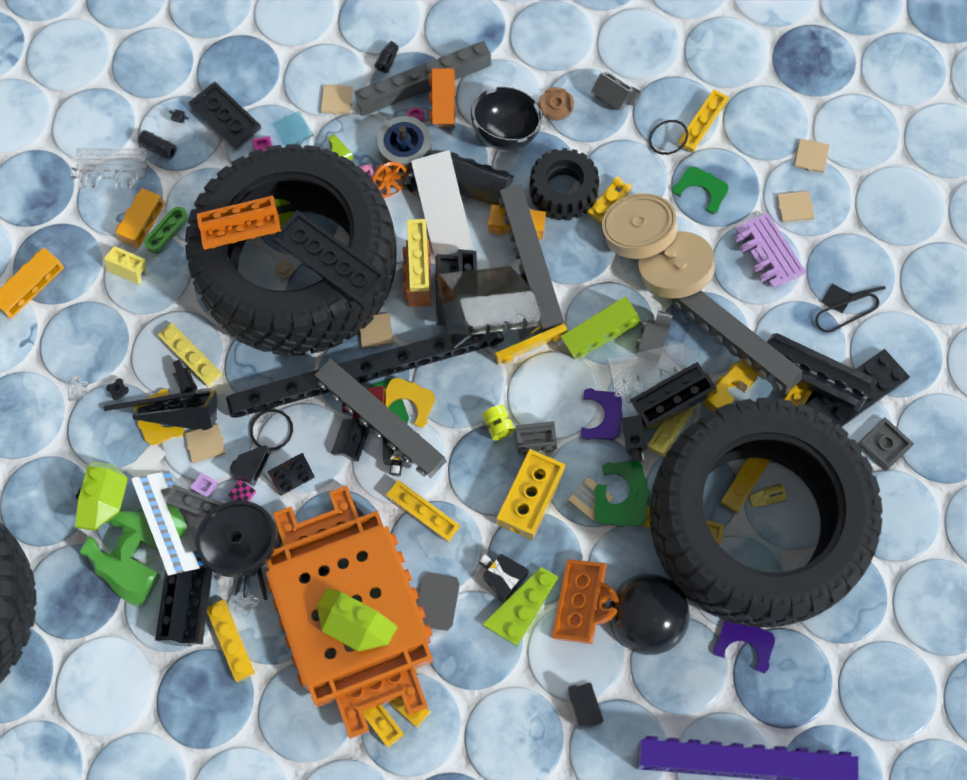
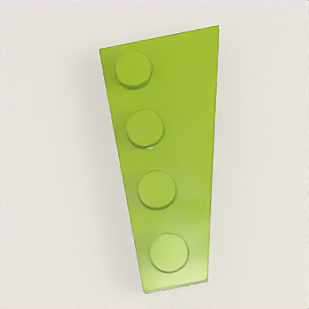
(520, 610)

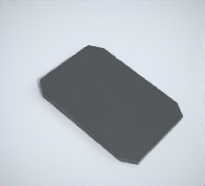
(439, 600)

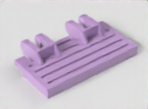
(770, 250)

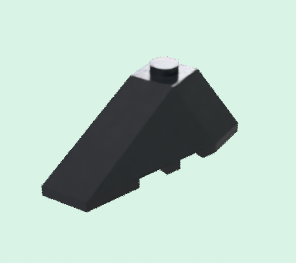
(190, 413)

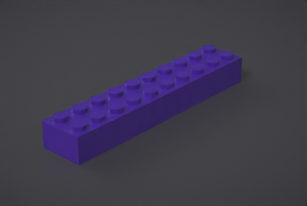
(744, 762)

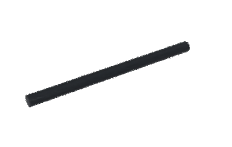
(149, 401)

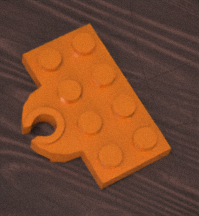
(583, 602)

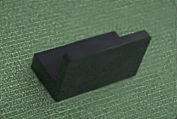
(350, 439)
(585, 705)

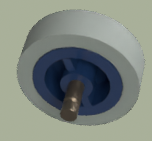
(403, 141)

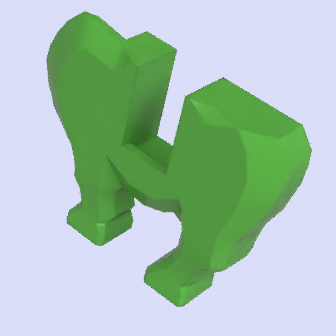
(125, 575)

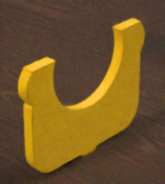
(420, 396)
(154, 432)

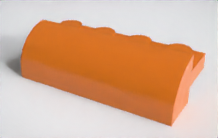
(238, 222)

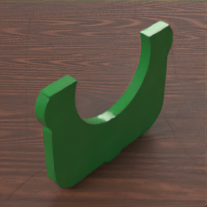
(714, 186)
(633, 474)
(629, 516)

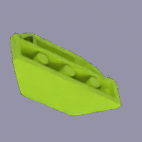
(100, 495)
(353, 622)

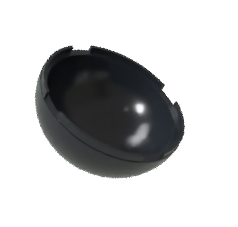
(505, 118)
(649, 614)

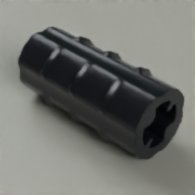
(157, 144)

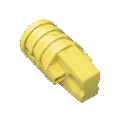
(762, 497)

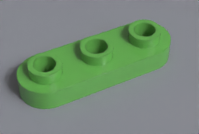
(170, 223)

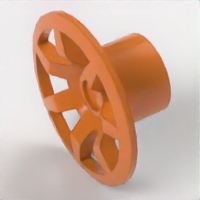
(388, 176)

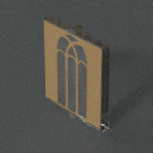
(584, 498)

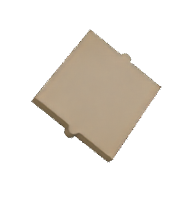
(336, 99)
(811, 155)
(795, 206)
(377, 332)
(205, 443)

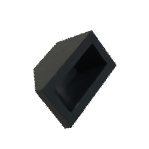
(250, 465)

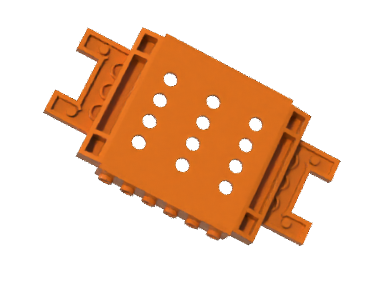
(351, 678)

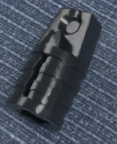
(387, 57)
(183, 378)

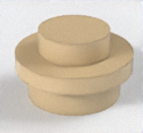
(284, 269)

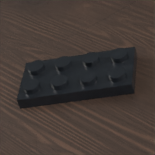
(224, 115)

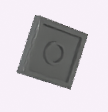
(885, 444)

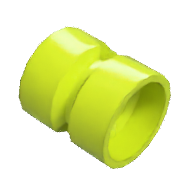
(497, 421)

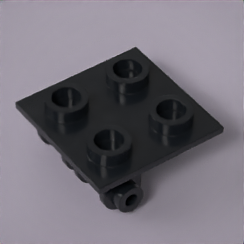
(291, 474)

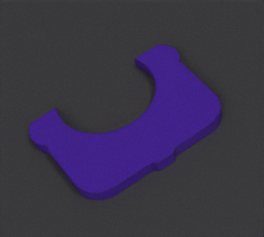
(611, 424)
(758, 638)

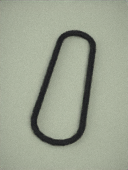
(846, 302)

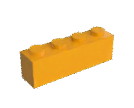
(28, 282)

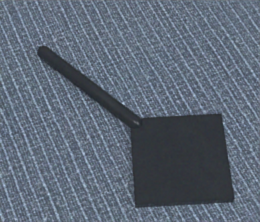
(837, 295)

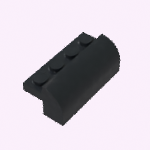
(480, 180)
(462, 261)
(673, 396)
(184, 607)

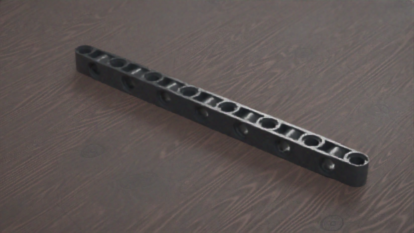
(380, 364)

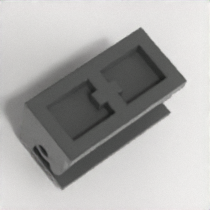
(536, 437)

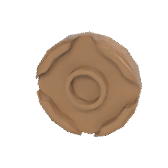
(556, 104)

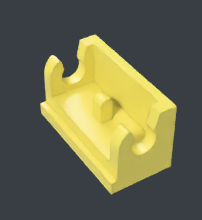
(125, 264)

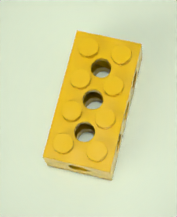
(536, 506)

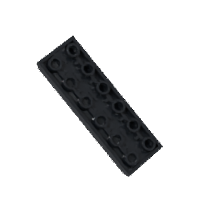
(825, 373)

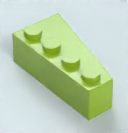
(602, 328)

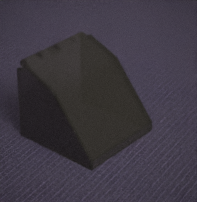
(487, 298)

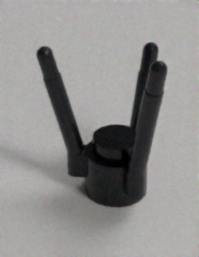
(246, 582)

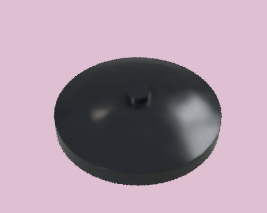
(236, 538)

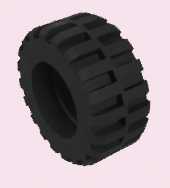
(564, 163)

